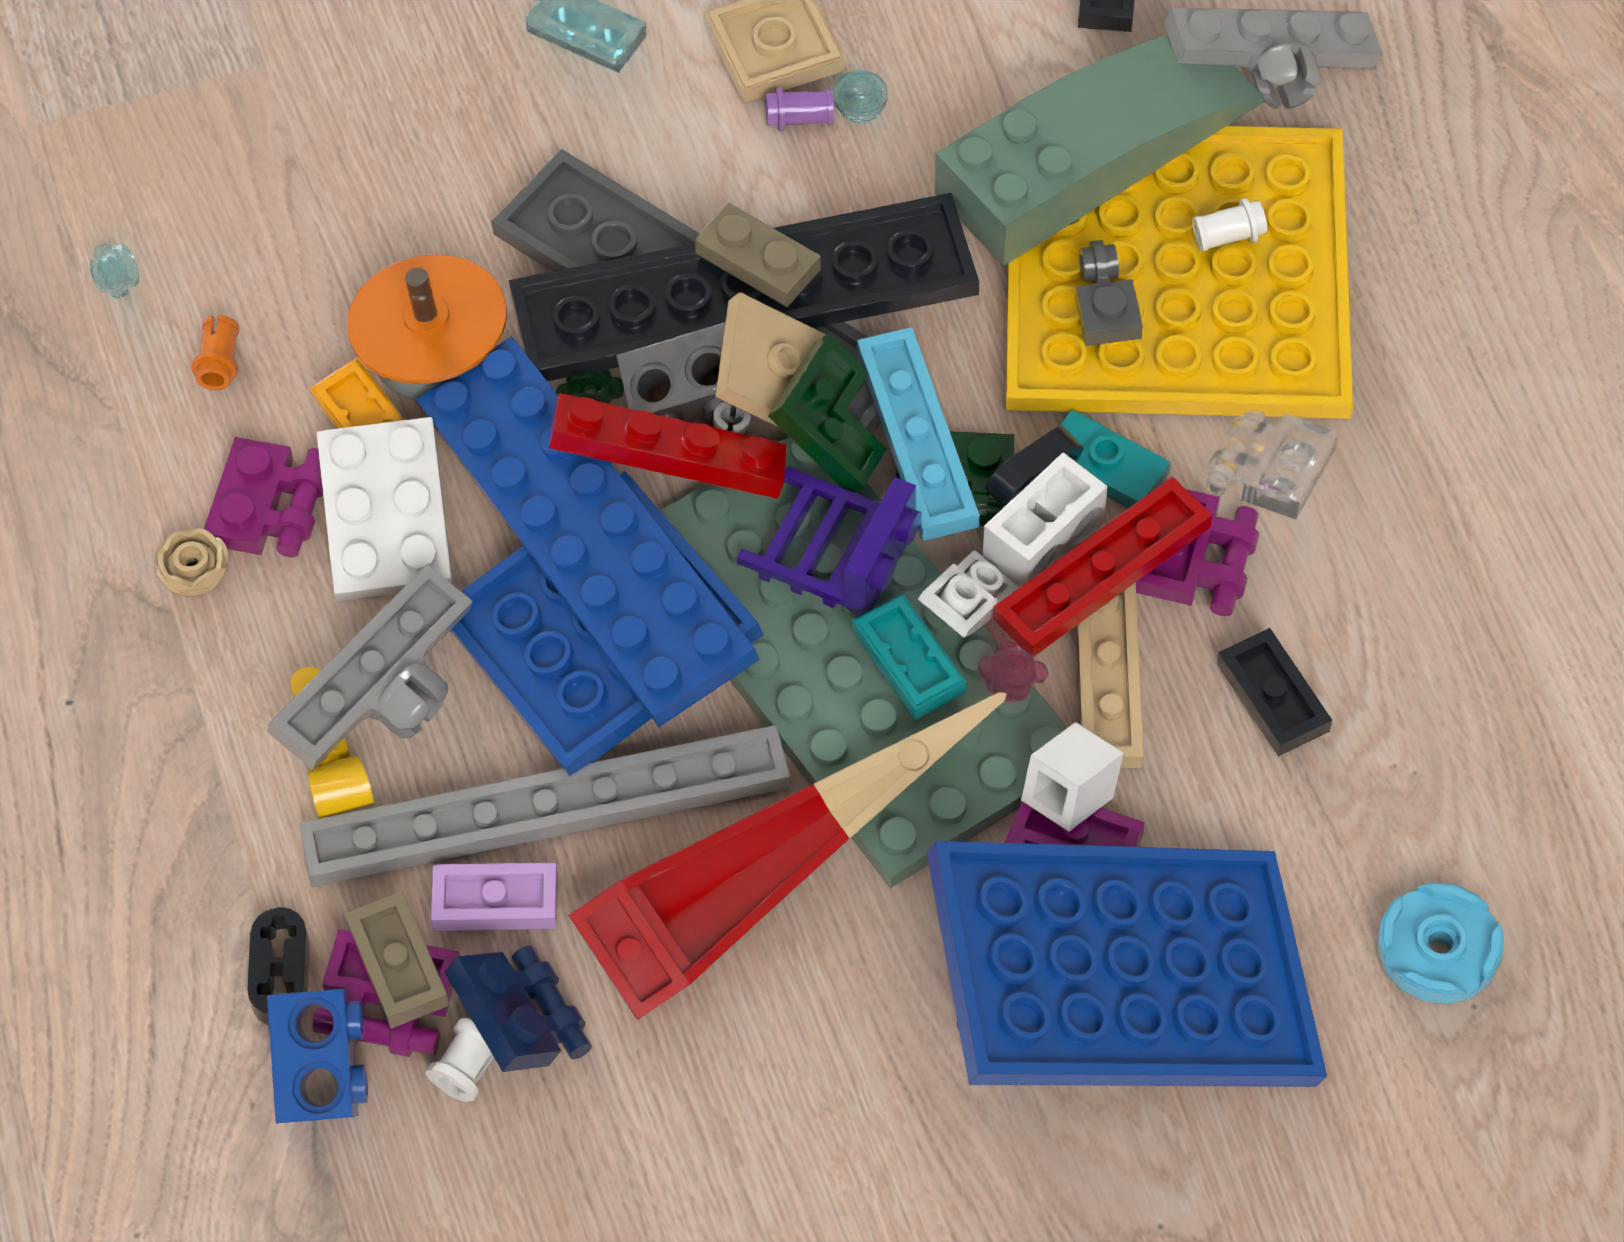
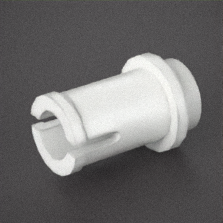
(1230, 225)

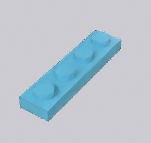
(918, 432)

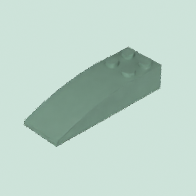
(1084, 142)

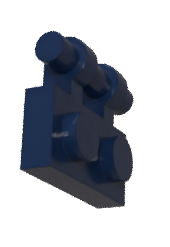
(506, 1016)

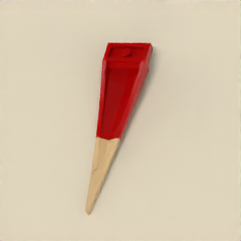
(690, 907)

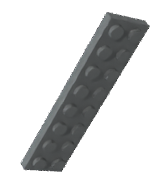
(584, 218)

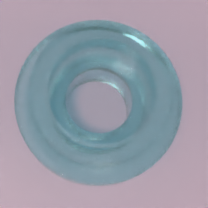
(860, 107)
(114, 269)

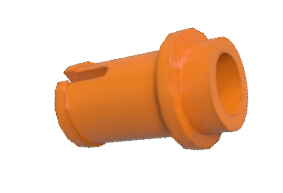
(215, 362)

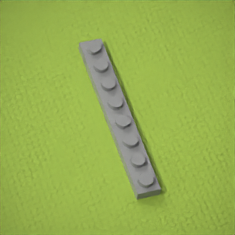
(544, 806)

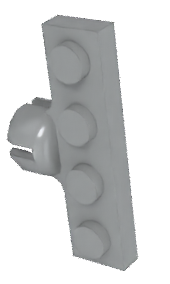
(1275, 45)
(377, 673)

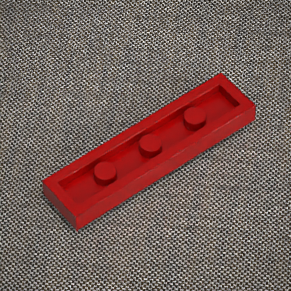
(668, 445)
(1102, 567)

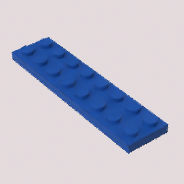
(589, 536)

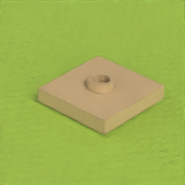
(773, 44)
(760, 355)

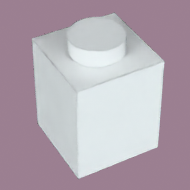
(1072, 776)

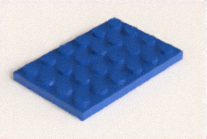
(1123, 966)

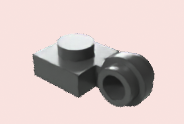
(1106, 308)

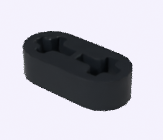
(1030, 462)
(265, 966)

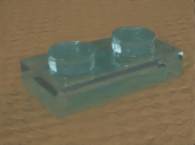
(588, 30)

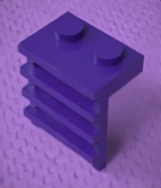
(869, 557)

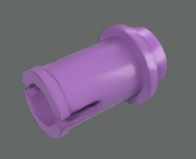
(798, 108)

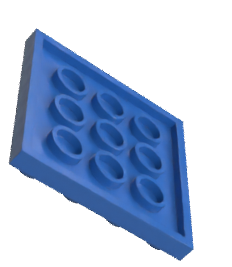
(550, 663)

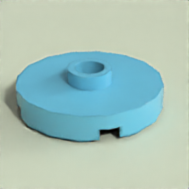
(1446, 916)

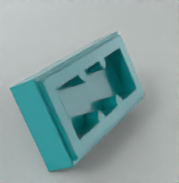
(1116, 461)
(909, 656)

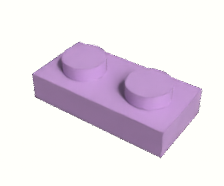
(494, 896)

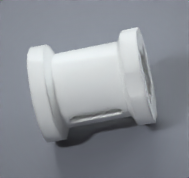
(461, 1063)

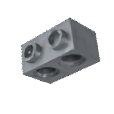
(681, 363)

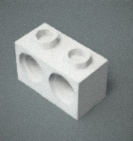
(1045, 520)

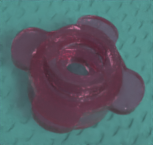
(1011, 671)

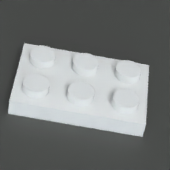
(382, 506)

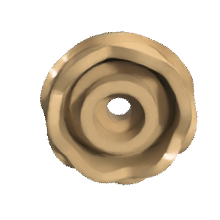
(188, 547)

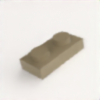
(758, 254)
(396, 959)

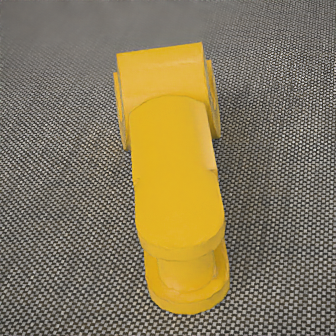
(339, 779)

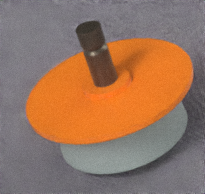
(426, 321)

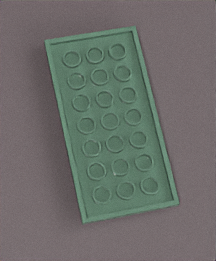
(831, 694)

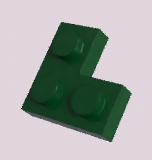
(817, 419)

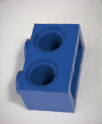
(297, 1056)

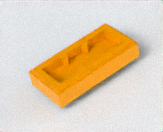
(353, 398)

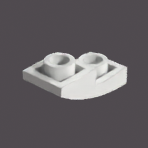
(967, 593)

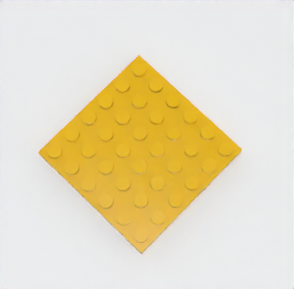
(1219, 325)

